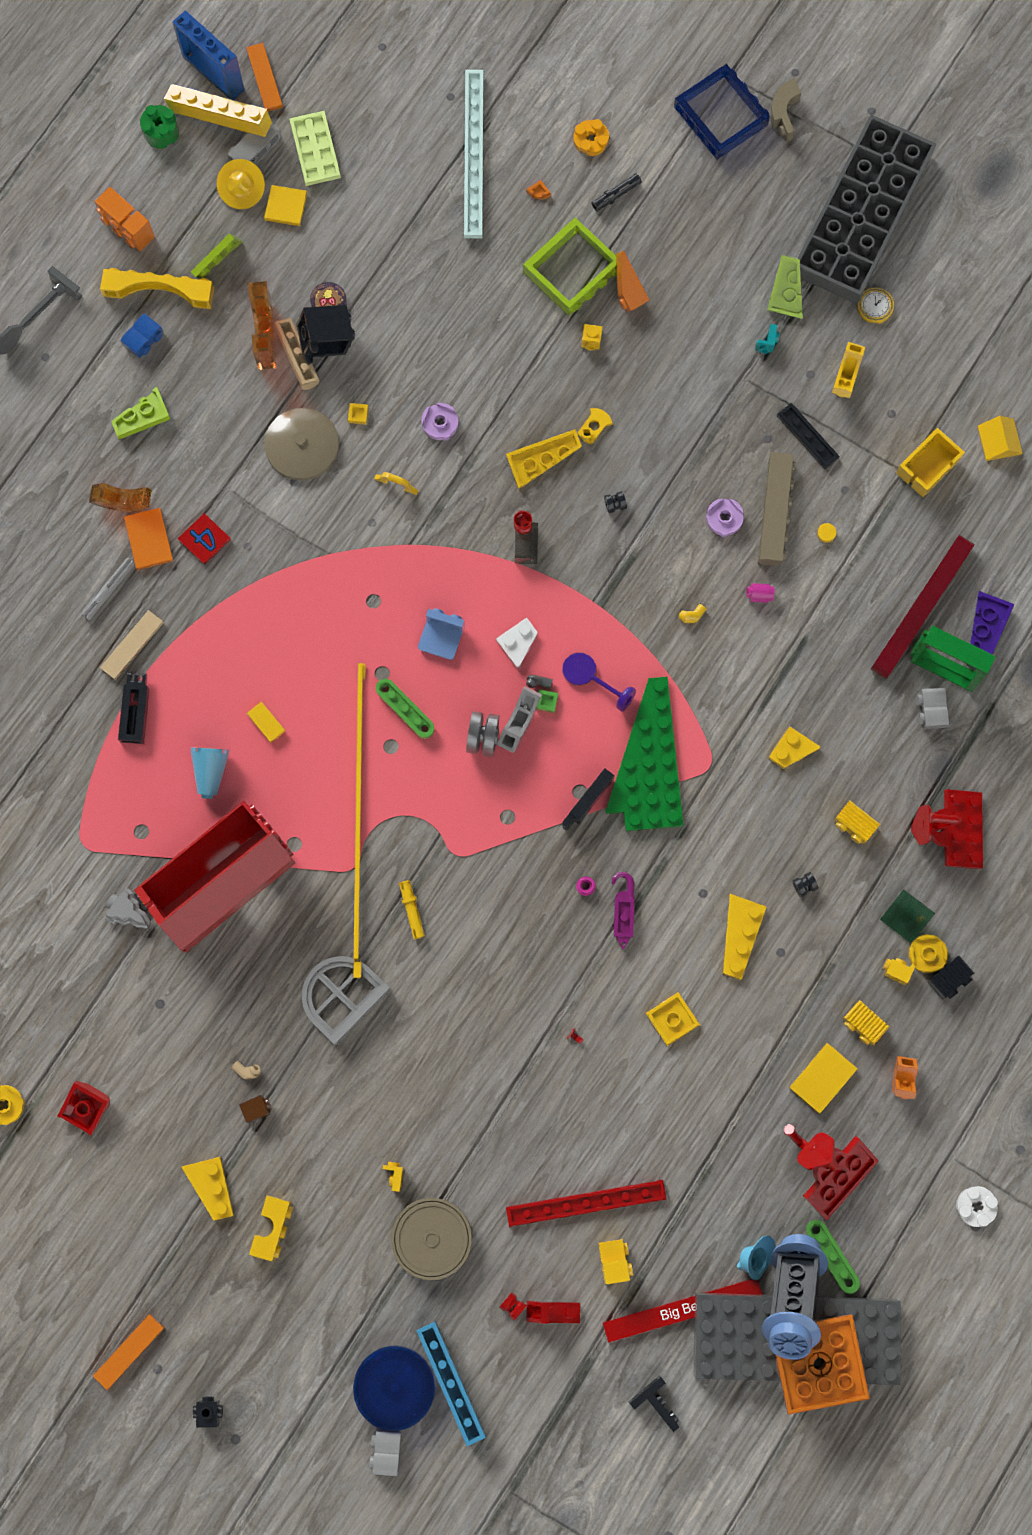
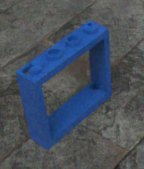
(207, 55)

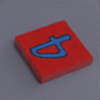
(204, 539)

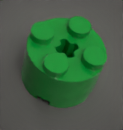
(159, 126)

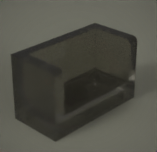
(527, 546)

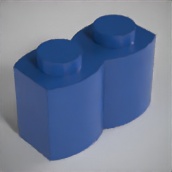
(142, 336)

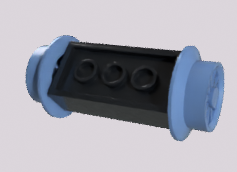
(792, 1322)

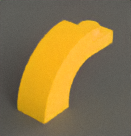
(848, 370)

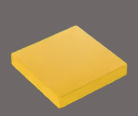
(285, 205)
(672, 1019)

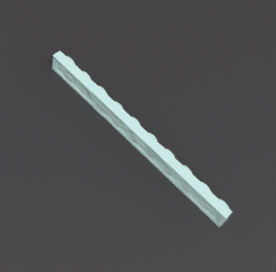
(473, 154)

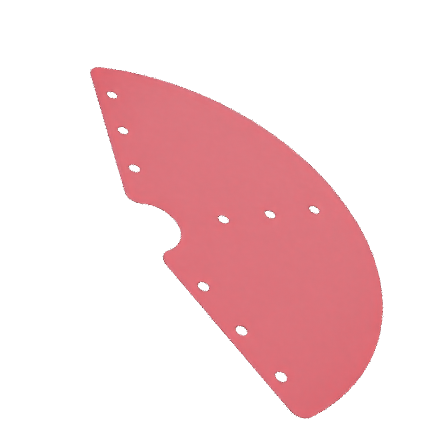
(298, 651)

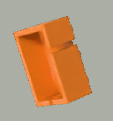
(116, 213)

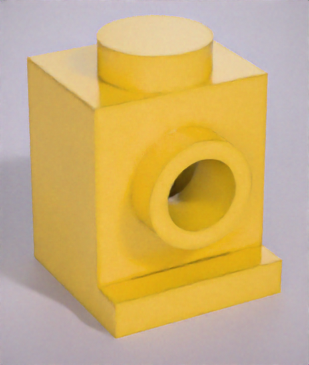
(898, 970)

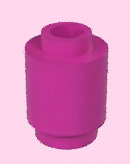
(760, 593)

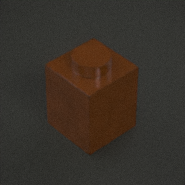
(255, 1108)

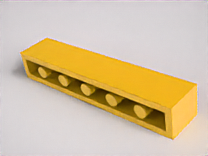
(218, 110)

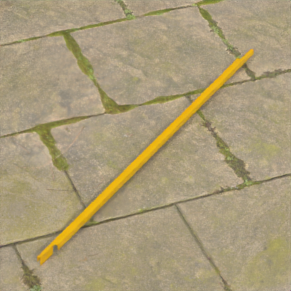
(357, 965)

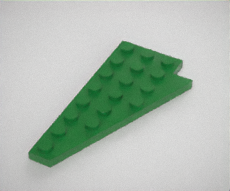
(648, 773)

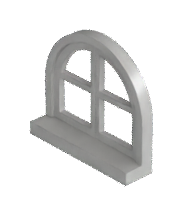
(357, 1012)

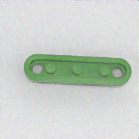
(405, 708)
(837, 1262)

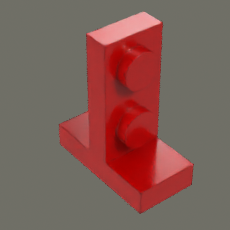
(552, 1312)

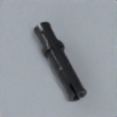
(599, 203)

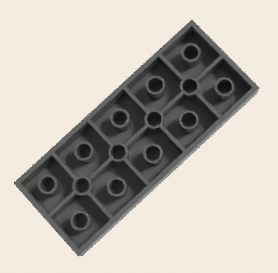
(864, 208)
(733, 1347)

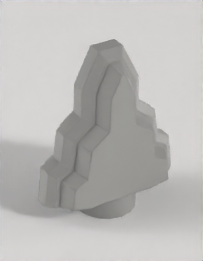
(126, 910)

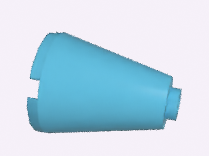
(208, 769)

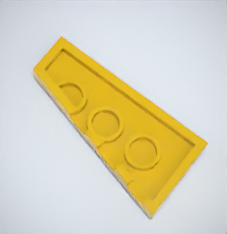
(742, 928)

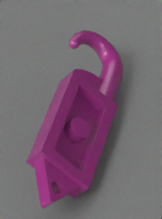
(624, 910)

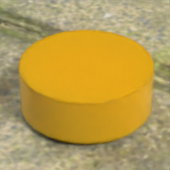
(826, 533)

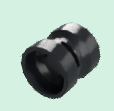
(615, 502)
(805, 884)

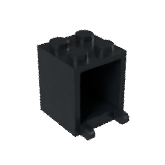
(324, 331)

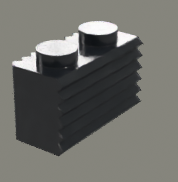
(951, 977)

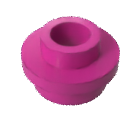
(588, 880)

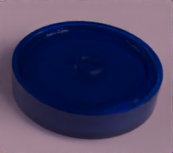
(394, 1387)

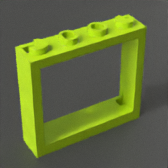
(551, 247)

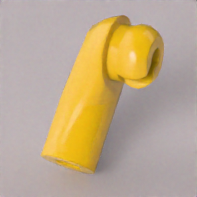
(692, 616)

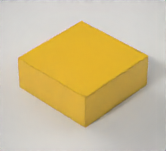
(358, 413)

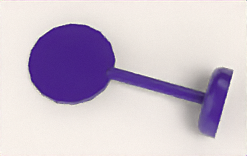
(581, 669)

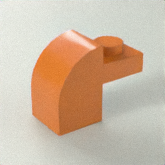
(904, 1077)

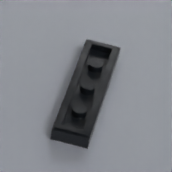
(808, 436)

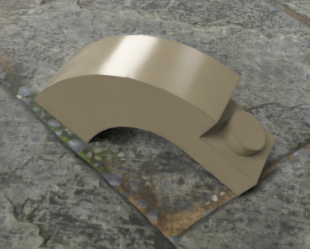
(785, 97)

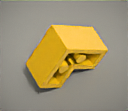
(614, 1262)

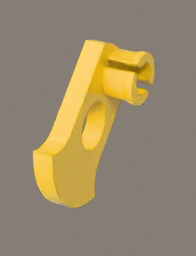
(599, 416)

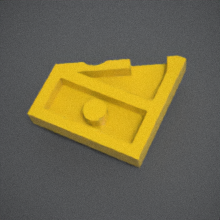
(792, 748)

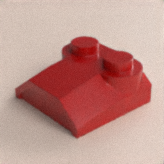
(84, 1106)

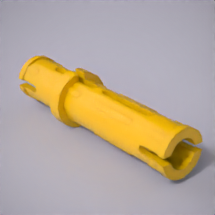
(409, 901)

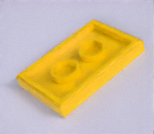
(823, 1078)

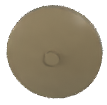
(301, 444)

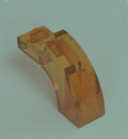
(120, 499)

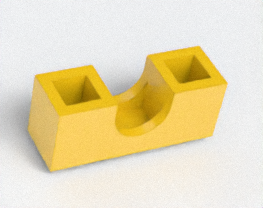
(278, 1211)

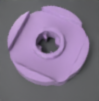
(450, 420)
(724, 527)

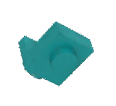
(772, 338)

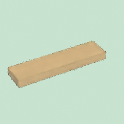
(131, 645)

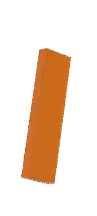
(264, 77)
(128, 1352)

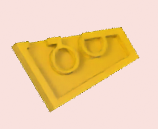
(211, 1186)

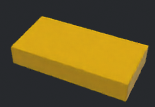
(266, 722)

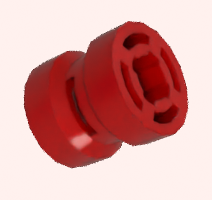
(523, 518)
(509, 1302)

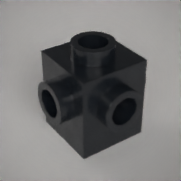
(203, 1419)

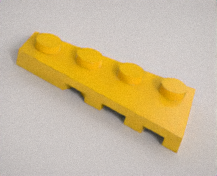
(537, 458)

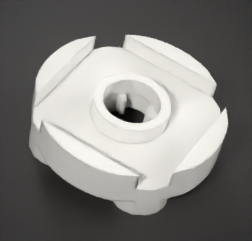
(981, 1217)

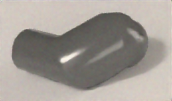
(533, 680)

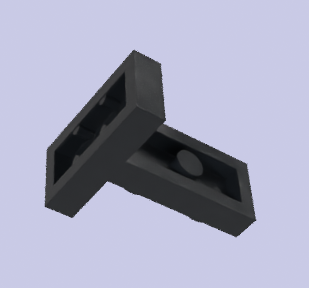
(656, 1401)

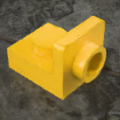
(591, 337)
(395, 1180)

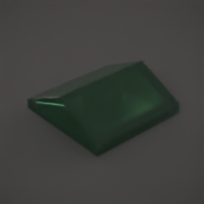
(907, 916)

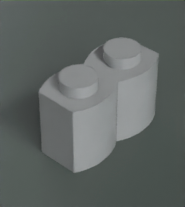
(934, 708)
(386, 1453)

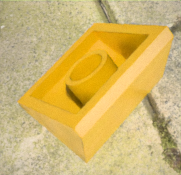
(999, 438)

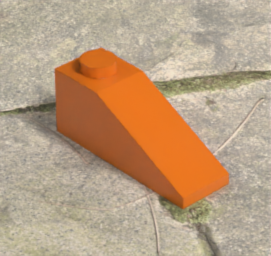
(629, 286)

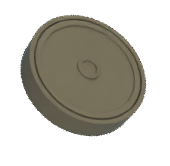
(431, 1239)

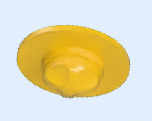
(240, 184)

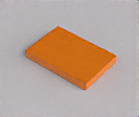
(148, 538)

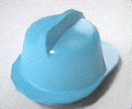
(757, 1258)

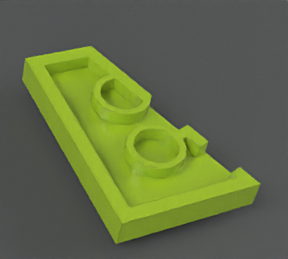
(224, 248)
(786, 291)
(145, 414)

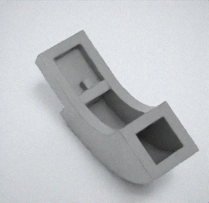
(519, 720)

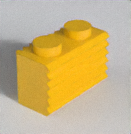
(856, 823)
(865, 1023)

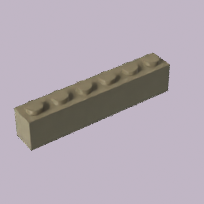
(776, 508)

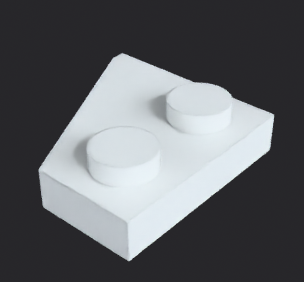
(517, 641)

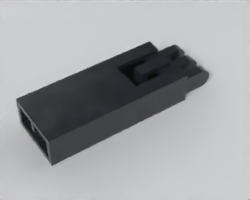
(134, 717)
(589, 799)

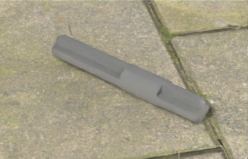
(108, 589)

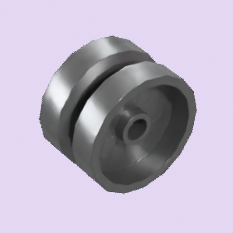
(484, 734)

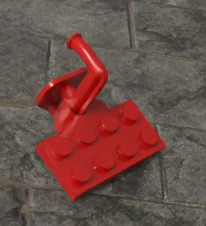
(959, 828)
(835, 1170)

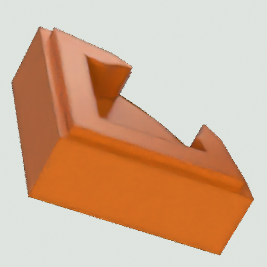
(538, 191)

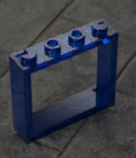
(702, 131)

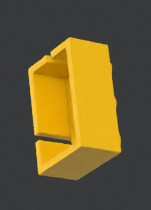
(930, 462)

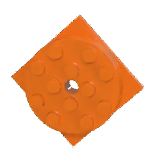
(837, 1381)

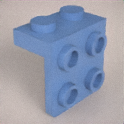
(441, 634)

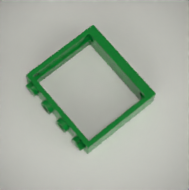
(957, 649)

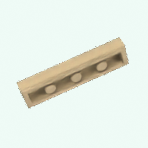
(290, 341)

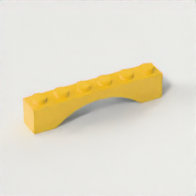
(122, 283)

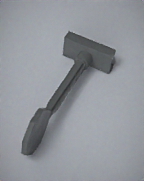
(11, 335)

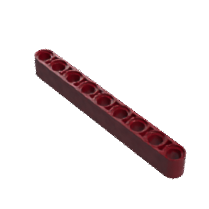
(922, 606)

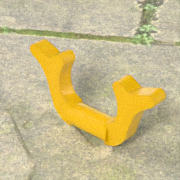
(385, 477)

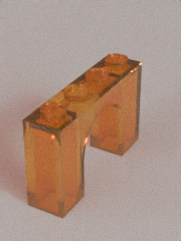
(263, 339)

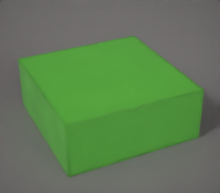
(547, 701)

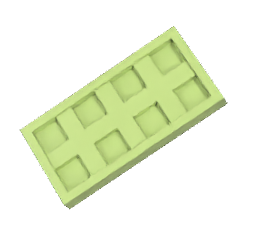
(315, 148)

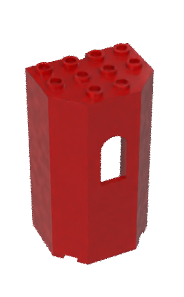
(215, 876)

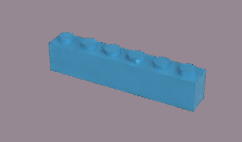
(451, 1383)

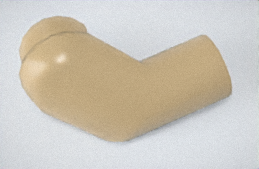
(246, 1072)

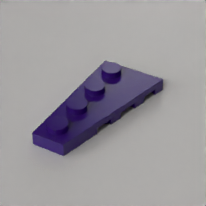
(989, 621)

